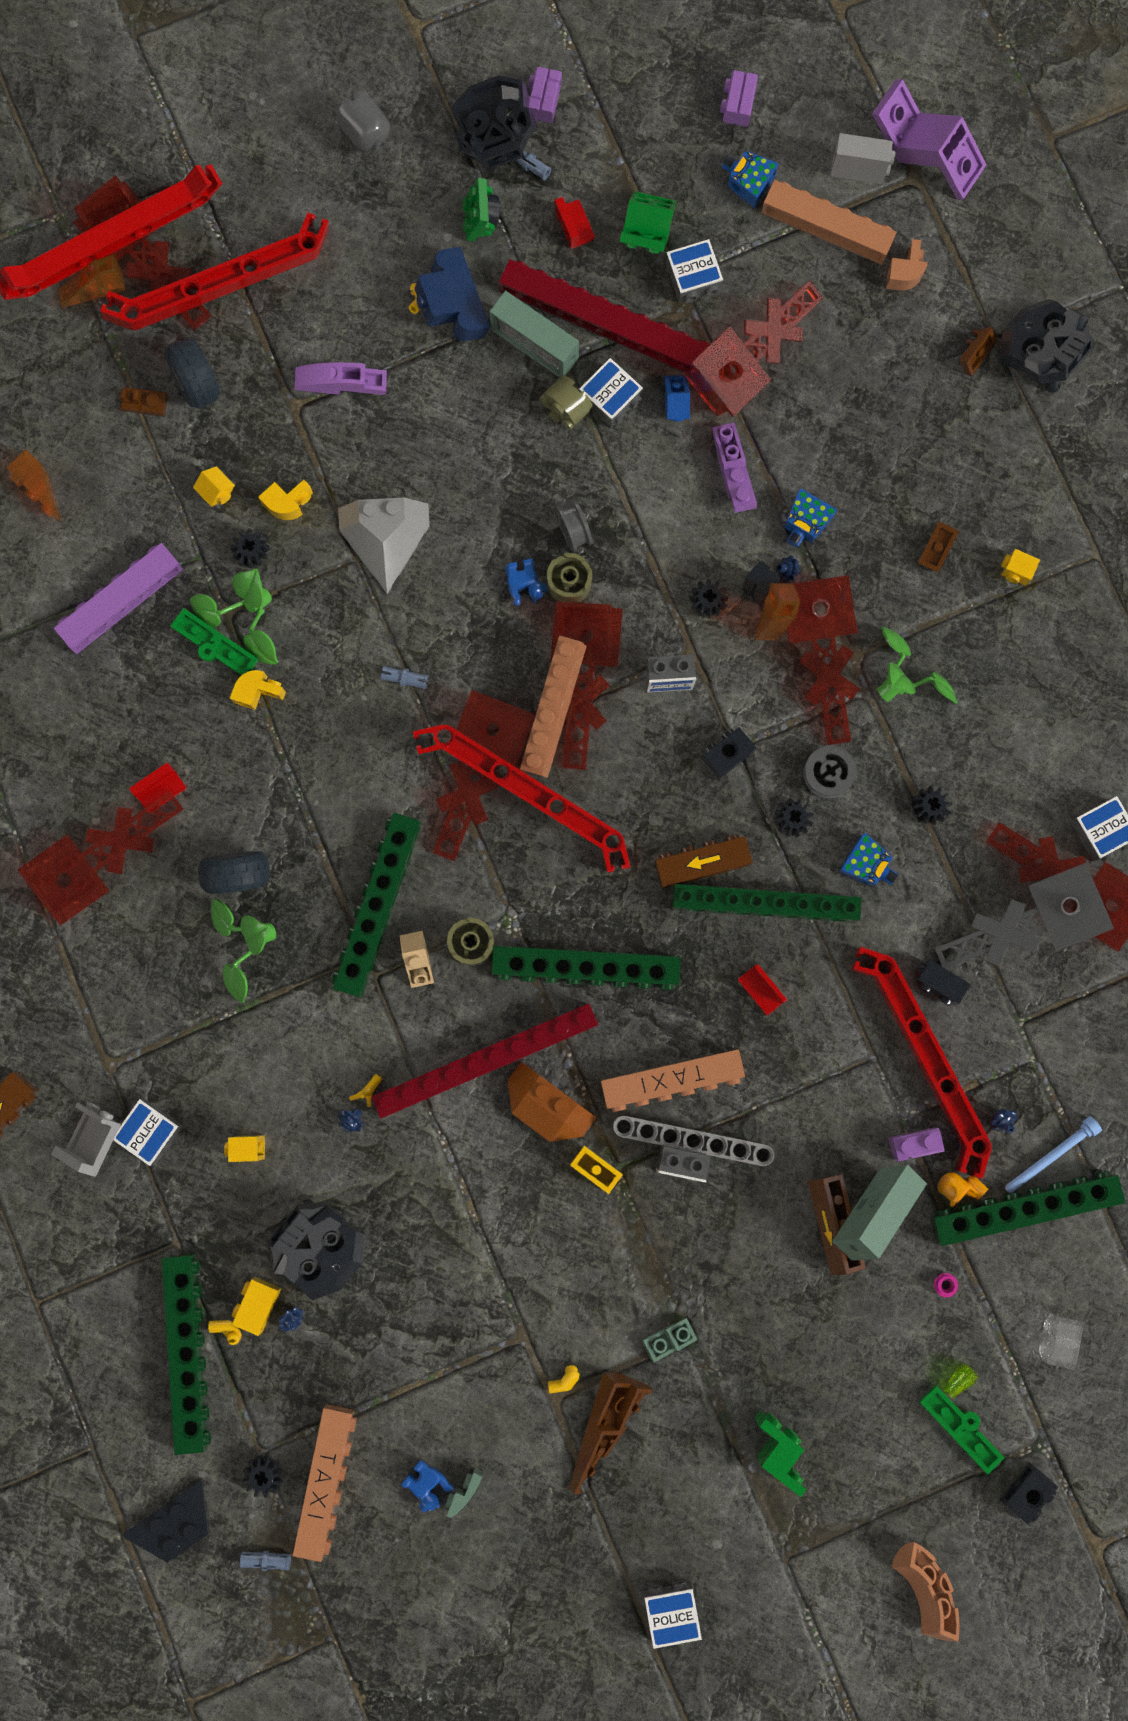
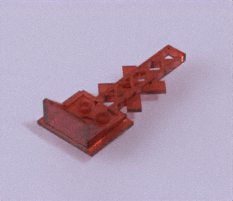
(112, 200)
(712, 368)
(836, 621)
(605, 623)
(508, 744)
(1109, 881)
(85, 884)

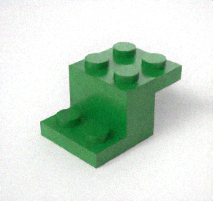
(648, 222)
(781, 1452)

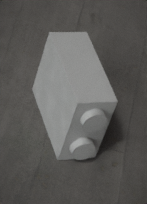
(862, 158)

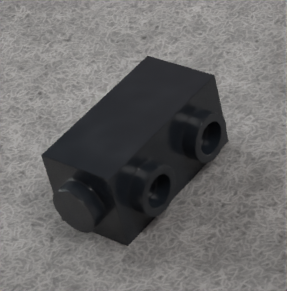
(941, 982)

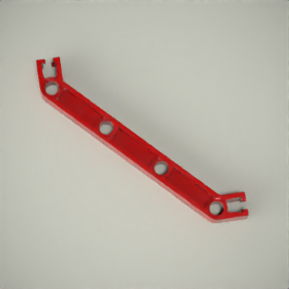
(110, 235)
(218, 279)
(528, 790)
(930, 1059)

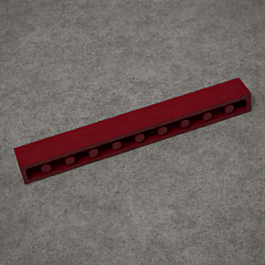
(600, 316)
(484, 1061)

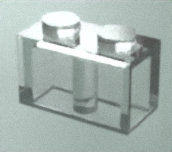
(1061, 1341)

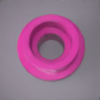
(953, 1285)

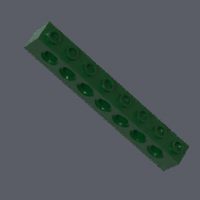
(396, 825)
(766, 903)
(668, 964)
(1109, 1195)
(184, 1440)

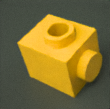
(214, 486)
(1019, 567)

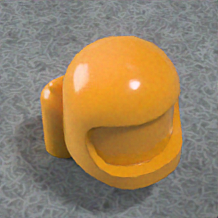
(955, 1187)

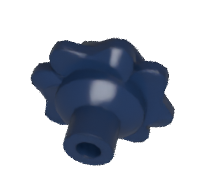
(788, 568)
(350, 1120)
(1003, 1120)
(290, 1318)

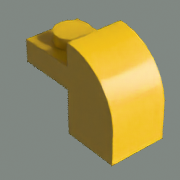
(285, 505)
(251, 686)

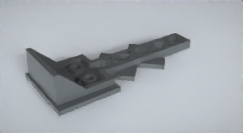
(1063, 927)

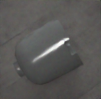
(363, 123)

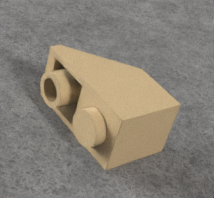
(416, 959)

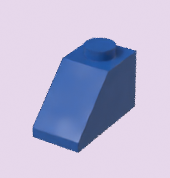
(677, 398)

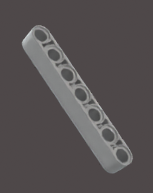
(704, 1141)

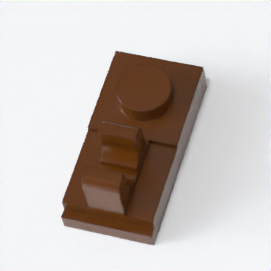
(977, 350)
(143, 401)
(938, 547)

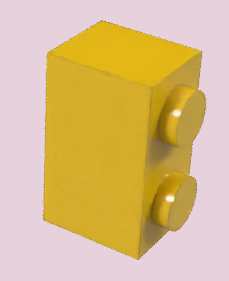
(245, 1148)
(596, 1169)
(255, 1306)

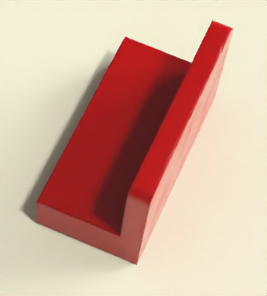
(574, 222)
(158, 784)
(762, 989)

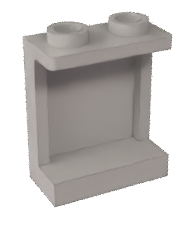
(89, 1141)

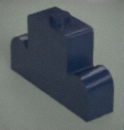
(451, 296)

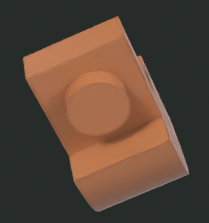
(907, 273)

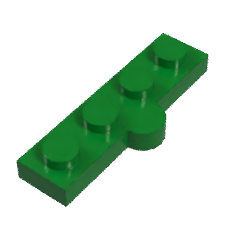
(213, 644)
(962, 1428)

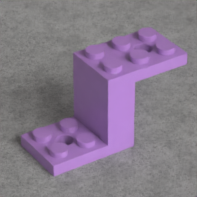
(929, 139)

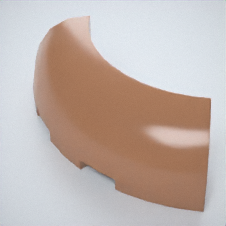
(932, 1590)

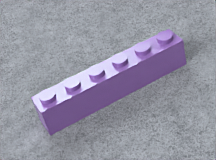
(118, 598)

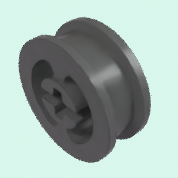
(573, 524)
(818, 758)

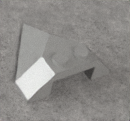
(384, 533)

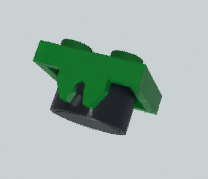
(480, 210)

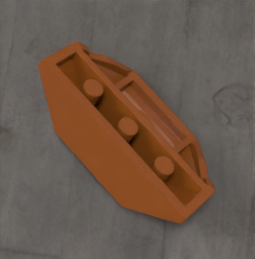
(546, 1107)

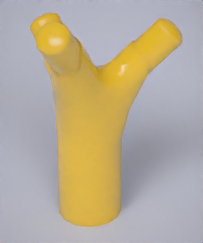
(368, 1090)

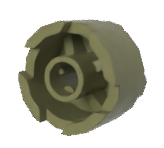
(566, 402)
(569, 565)
(459, 948)

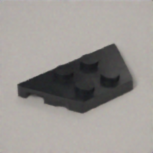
(173, 1525)

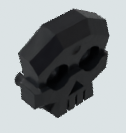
(499, 136)
(1057, 349)
(330, 1261)

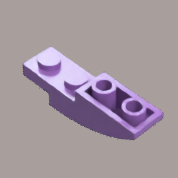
(339, 376)
(733, 467)

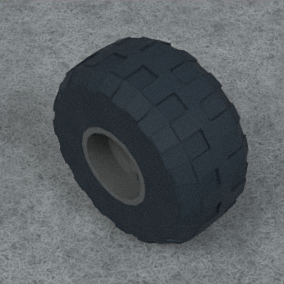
(192, 372)
(233, 872)

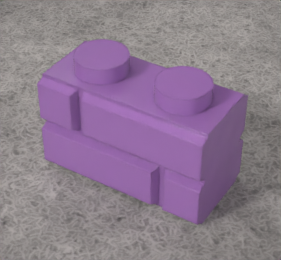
(544, 93)
(740, 98)
(916, 1144)

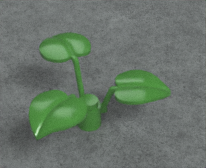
(249, 587)
(896, 679)
(255, 935)

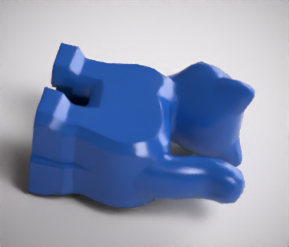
(524, 579)
(427, 1480)

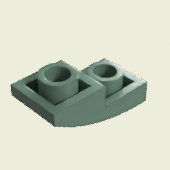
(669, 1340)
(458, 1500)

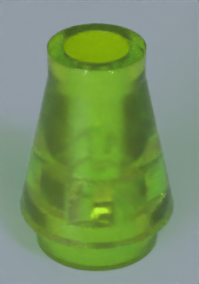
(961, 1380)

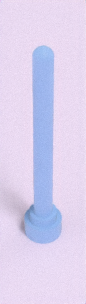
(1088, 1128)

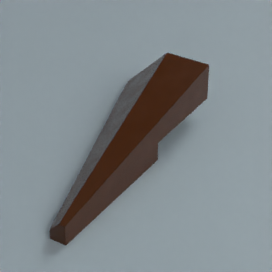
(614, 1404)

